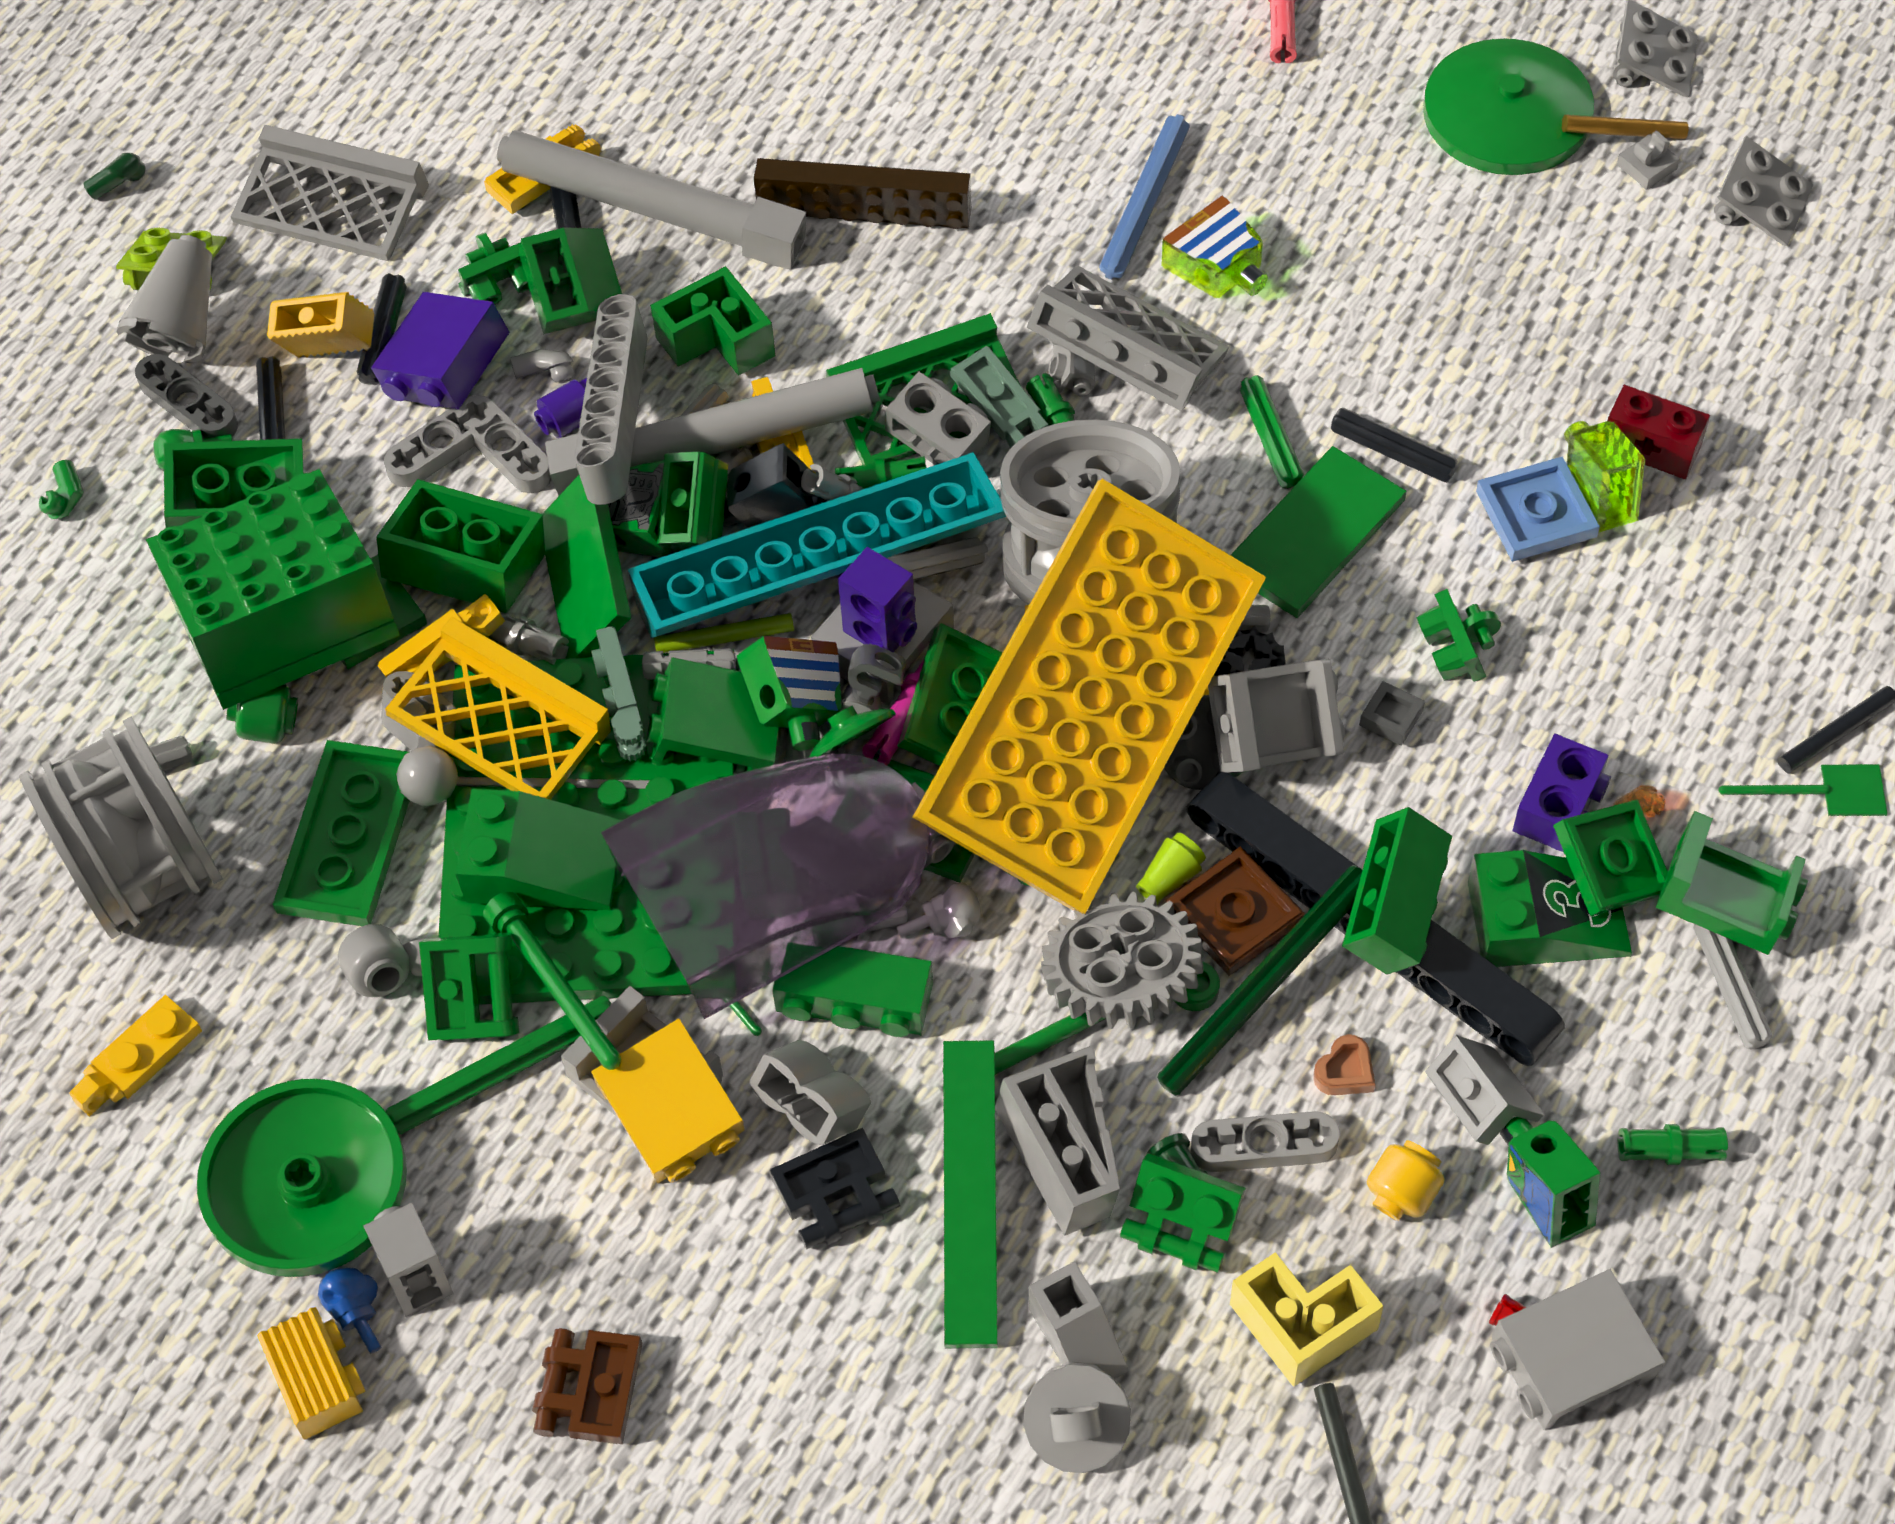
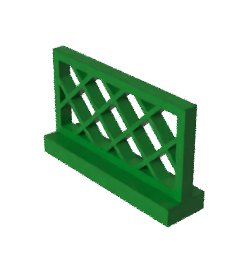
(904, 361)

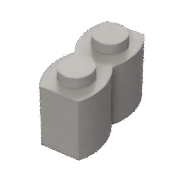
(811, 1093)

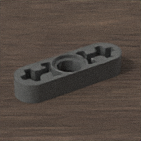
(181, 382)

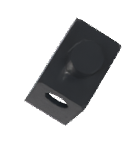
(767, 488)

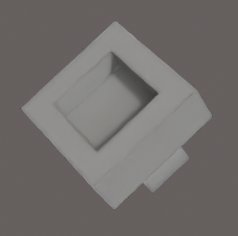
(1648, 160)

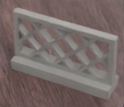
(348, 166)
(1132, 355)

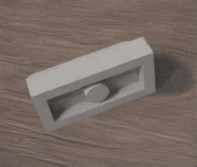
(1480, 1088)

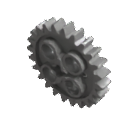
(1122, 960)

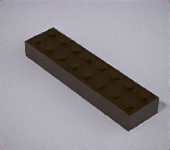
(867, 192)

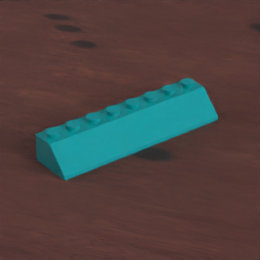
(813, 544)

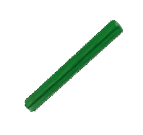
(489, 1071)

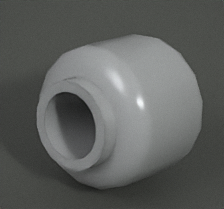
(373, 960)

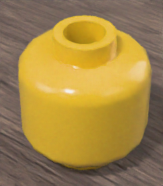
(1405, 1180)

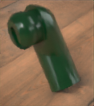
(123, 168)

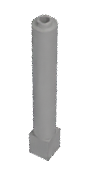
(763, 229)
(735, 422)

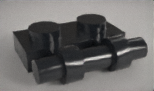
(827, 1175)

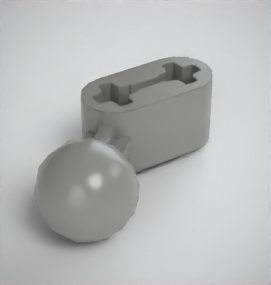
(426, 772)

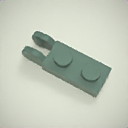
(997, 395)
(619, 696)

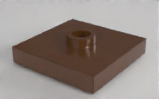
(1237, 910)

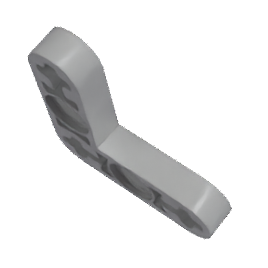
(477, 433)

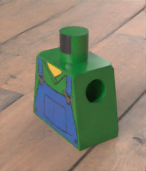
(1552, 1178)

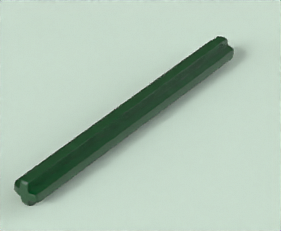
(1261, 983)

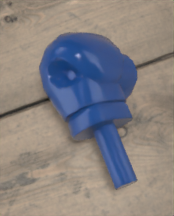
(348, 1300)

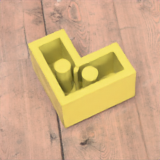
(1301, 1327)

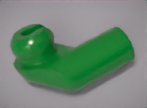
(68, 493)

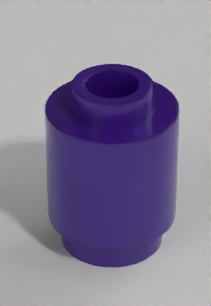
(561, 409)

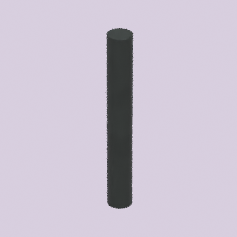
(1342, 1454)

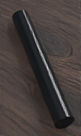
(1837, 729)

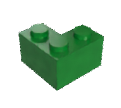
(713, 315)

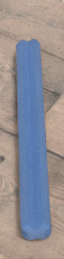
(1144, 197)

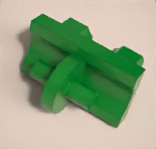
(490, 265)
(1446, 621)

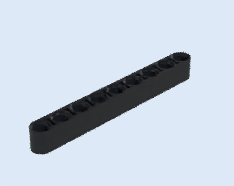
(1449, 968)

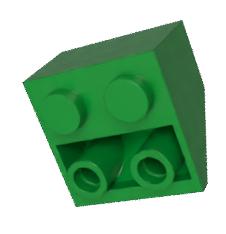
(568, 275)

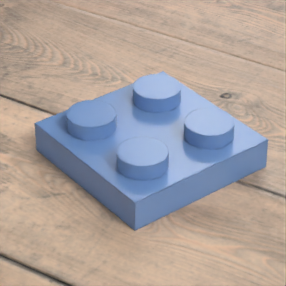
(1537, 509)

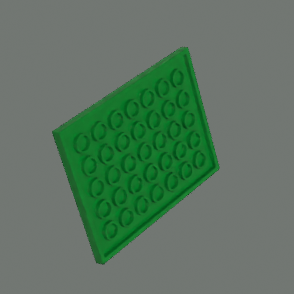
(591, 948)

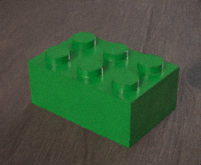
(461, 545)

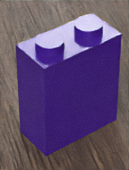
(440, 350)

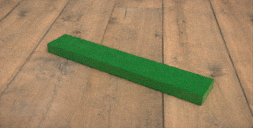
(969, 1195)

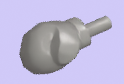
(948, 912)

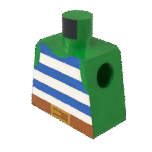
(793, 685)

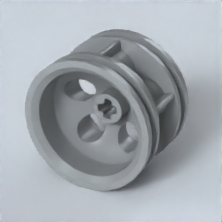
(1052, 476)
(119, 827)

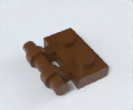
(603, 1388)

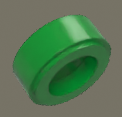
(1206, 992)

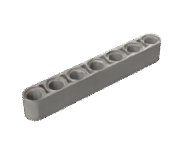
(611, 400)

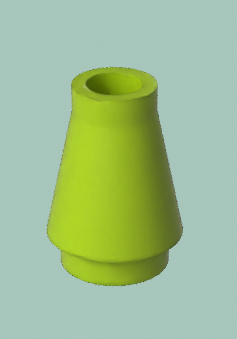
(1172, 866)

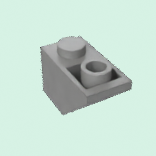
(1075, 1321)

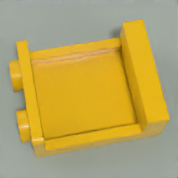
(670, 1103)

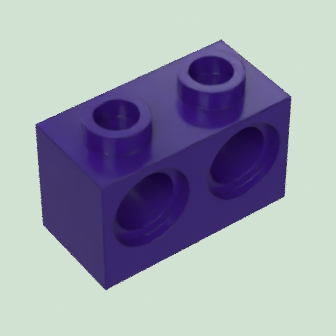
(878, 601)
(1557, 792)

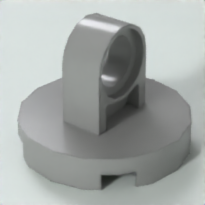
(1077, 1417)

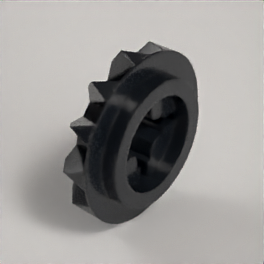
(1265, 648)

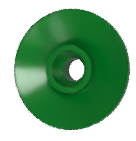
(849, 726)

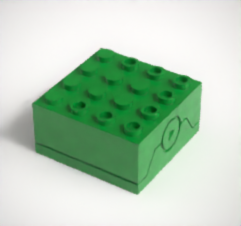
(273, 588)

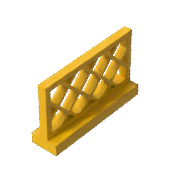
(514, 677)

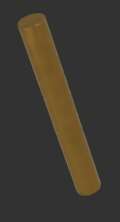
(1624, 126)

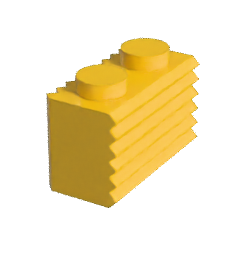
(321, 324)
(311, 1373)

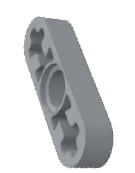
(1277, 1124)

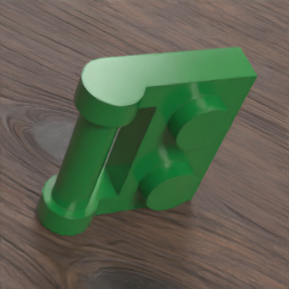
(453, 991)

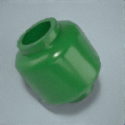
(265, 716)

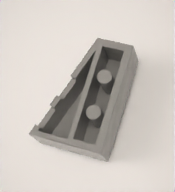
(1063, 1137)

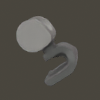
(863, 688)

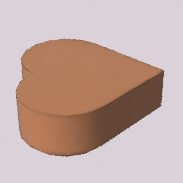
(1346, 1068)

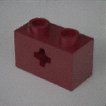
(1660, 429)

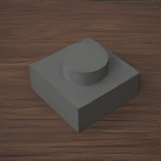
(1392, 713)

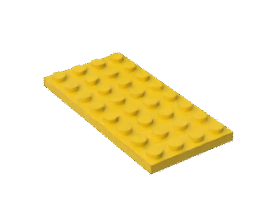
(1090, 697)

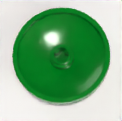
(1504, 106)
(300, 1176)

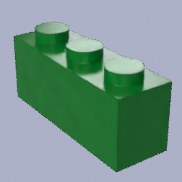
(1397, 891)
(858, 990)

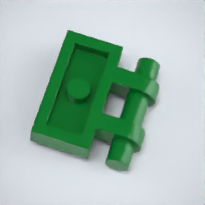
(1188, 1199)

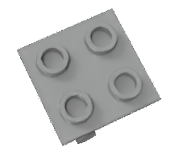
(1654, 49)
(1762, 192)

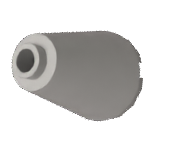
(172, 303)

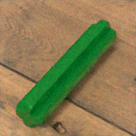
(1271, 431)

